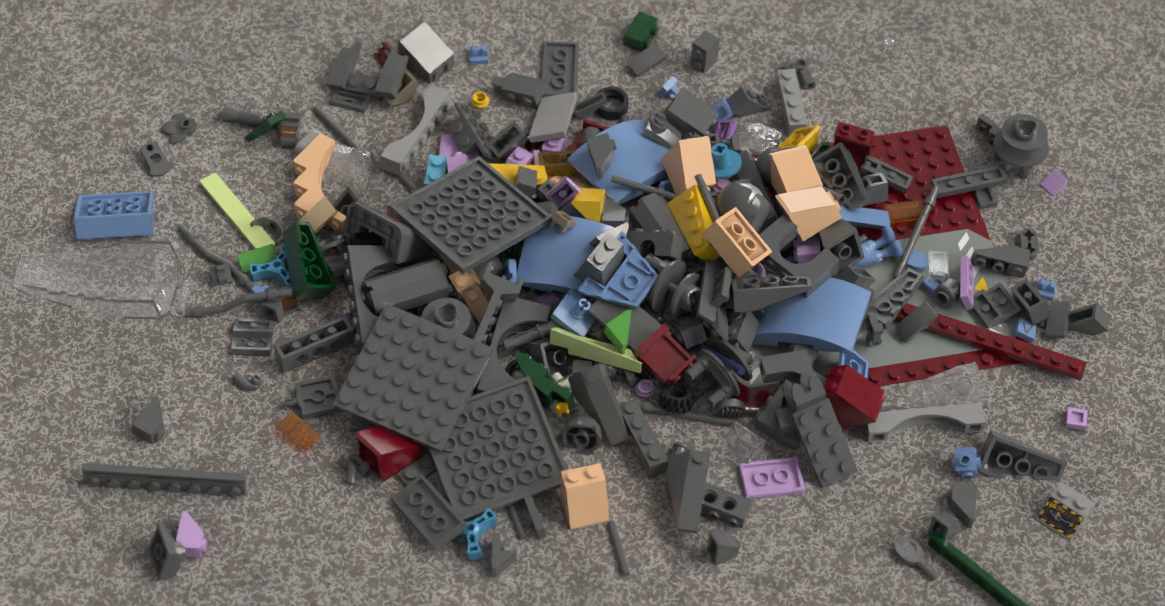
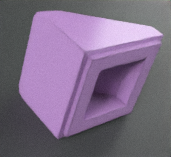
(1054, 182)

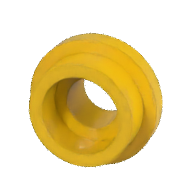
(479, 96)

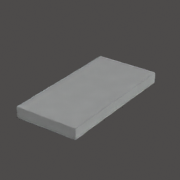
(553, 117)

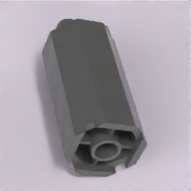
(655, 214)
(408, 286)

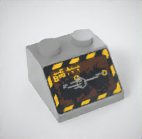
(1066, 511)

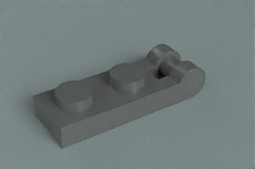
(895, 177)

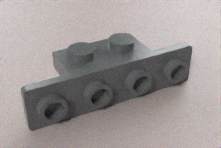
(713, 290)

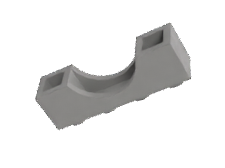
(789, 91)

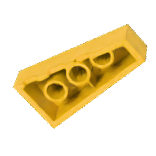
(693, 219)

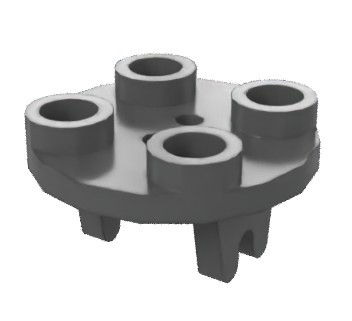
(332, 239)

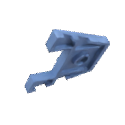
(628, 284)

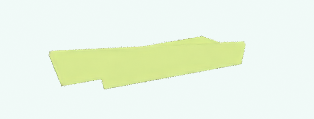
(594, 350)

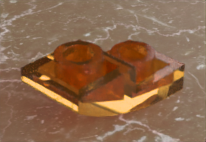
(299, 431)

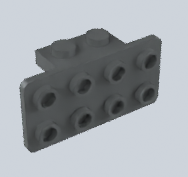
(471, 132)

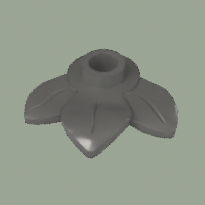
(179, 128)

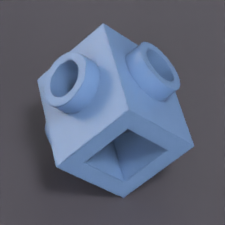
(966, 462)

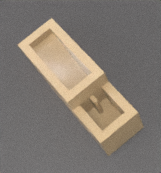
(319, 214)

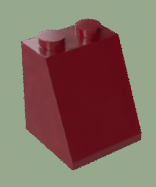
(853, 396)
(386, 451)

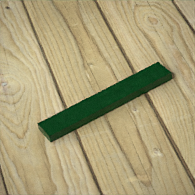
(973, 571)

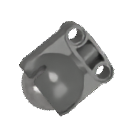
(747, 200)

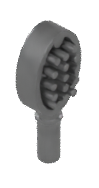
(735, 408)
(912, 554)

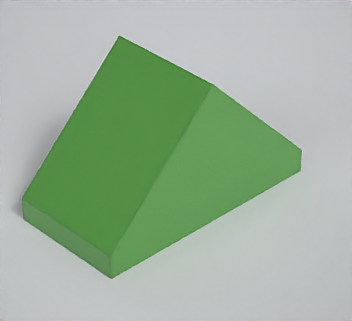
(618, 330)

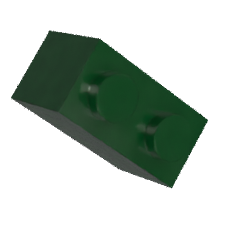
(640, 32)

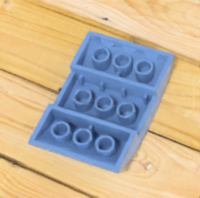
(635, 159)
(553, 258)
(824, 319)

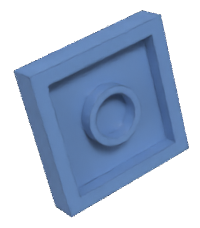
(573, 314)

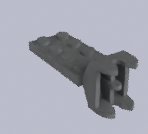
(498, 291)
(819, 430)

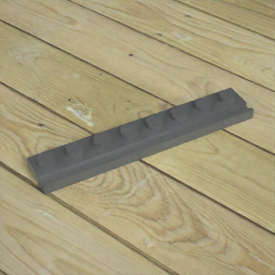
(164, 478)

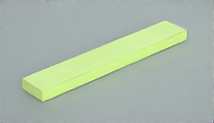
(235, 211)

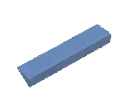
(865, 217)

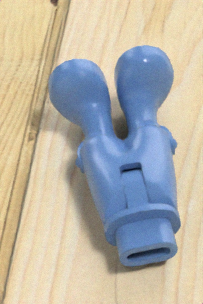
(887, 240)

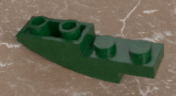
(544, 385)

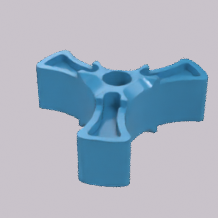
(273, 270)
(474, 532)

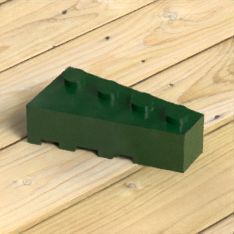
(306, 263)

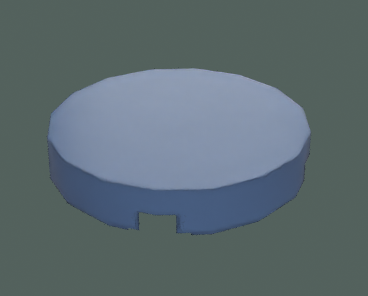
(510, 270)

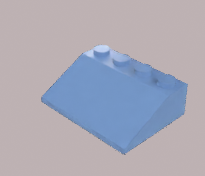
(114, 217)

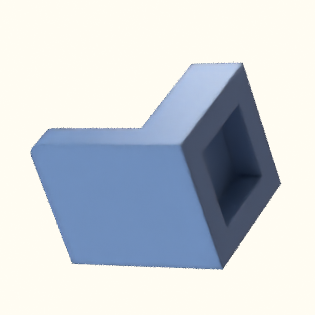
(723, 109)

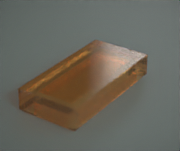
(904, 210)

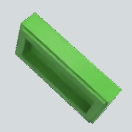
(256, 256)

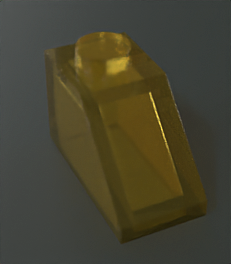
(557, 164)

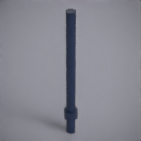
(727, 362)

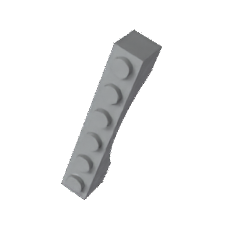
(399, 153)
(962, 417)

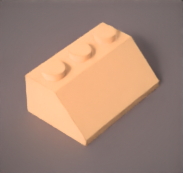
(737, 242)

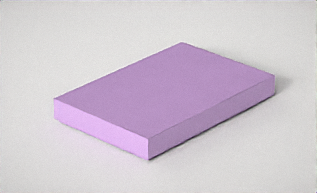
(771, 478)

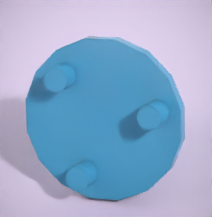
(725, 161)

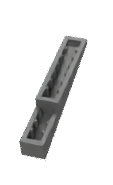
(750, 170)

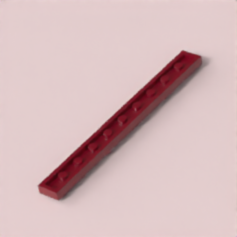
(1002, 345)

